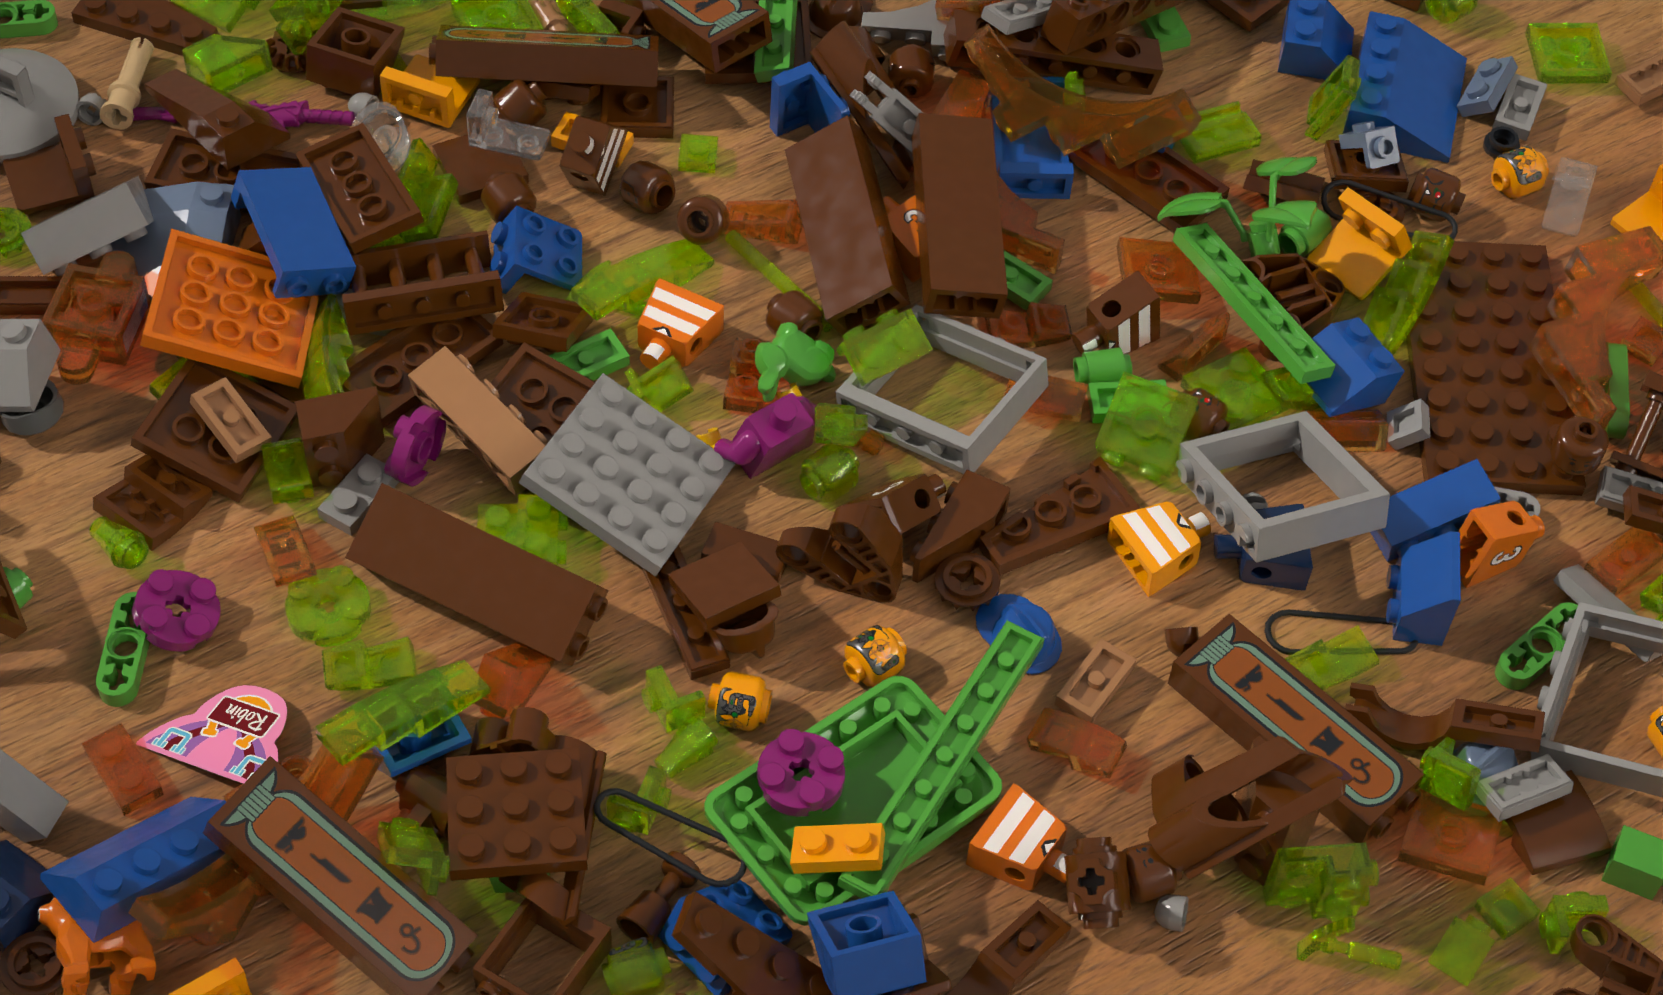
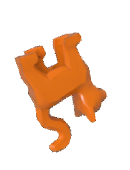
(124, 951)

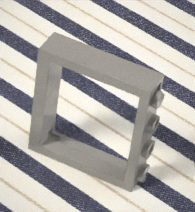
(937, 440)
(1358, 511)
(1613, 627)

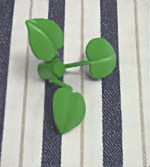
(1263, 232)

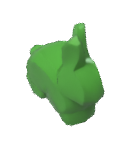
(794, 358)

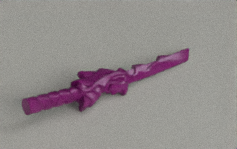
(287, 114)

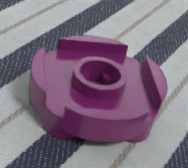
(418, 440)
(180, 588)
(797, 750)

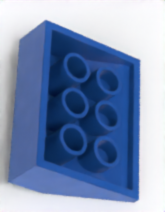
(1408, 84)

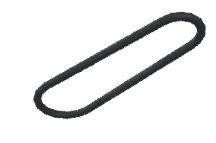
(1386, 195)
(1275, 645)
(617, 791)

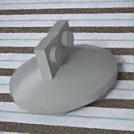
(31, 95)

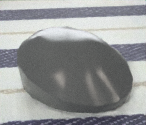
(43, 418)

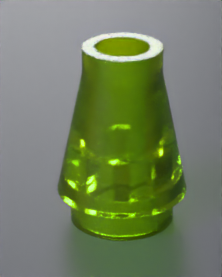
(121, 544)
(687, 747)

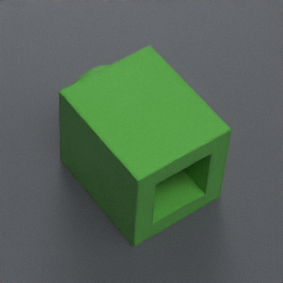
(1635, 863)

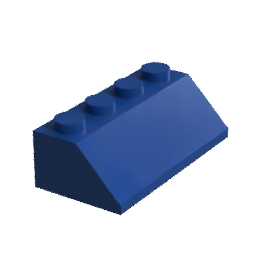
(142, 860)

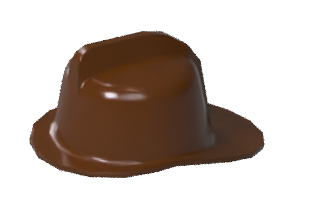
(829, 13)
(749, 631)

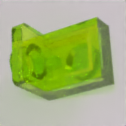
(660, 385)
(839, 424)
(286, 471)
(670, 709)
(1449, 775)
(635, 816)
(1564, 913)
(1463, 948)

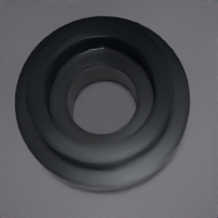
(1500, 141)

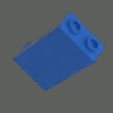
(1033, 163)
(296, 231)

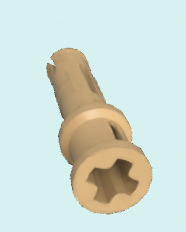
(125, 92)

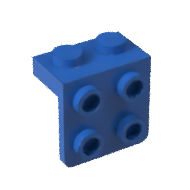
(804, 98)
(537, 248)
(743, 903)

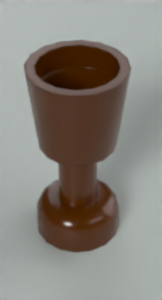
(651, 908)

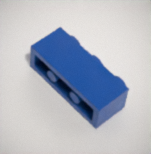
(1434, 508)

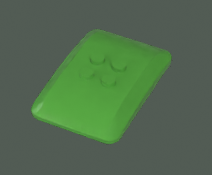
(879, 742)

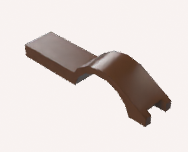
(1462, 721)
(1014, 953)

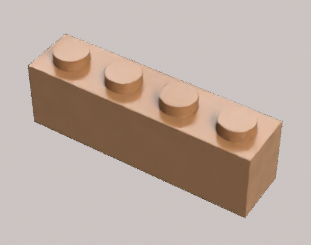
(478, 416)

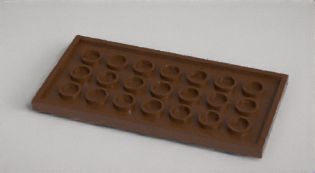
(1479, 374)

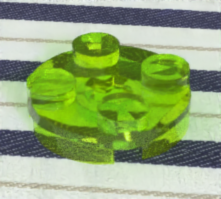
(316, 624)

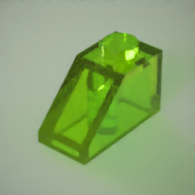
(227, 60)

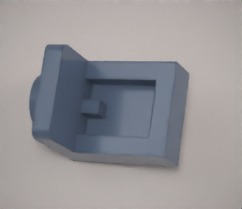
(1378, 143)

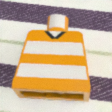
(1157, 543)

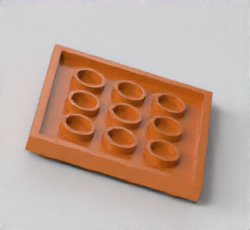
(221, 311)

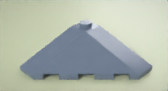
(189, 207)

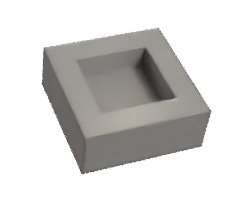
(1408, 424)

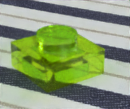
(698, 153)
(1507, 908)

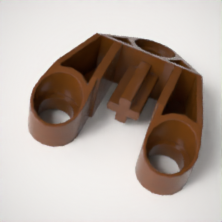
(1301, 288)
(855, 556)
(1620, 961)

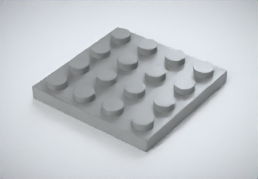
(627, 474)

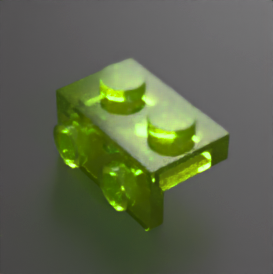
(885, 346)
(415, 846)

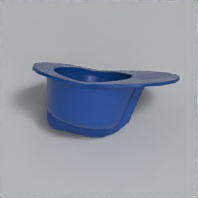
(1026, 615)

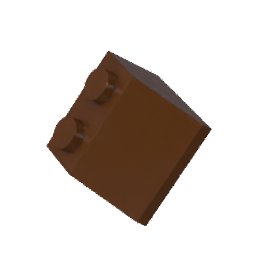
(352, 52)
(339, 432)

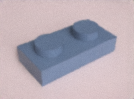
(1487, 86)

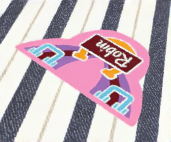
(226, 734)

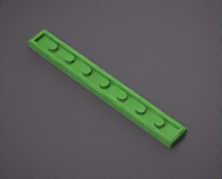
(947, 754)

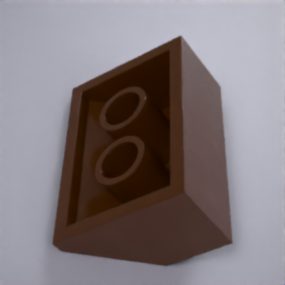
(1258, 801)

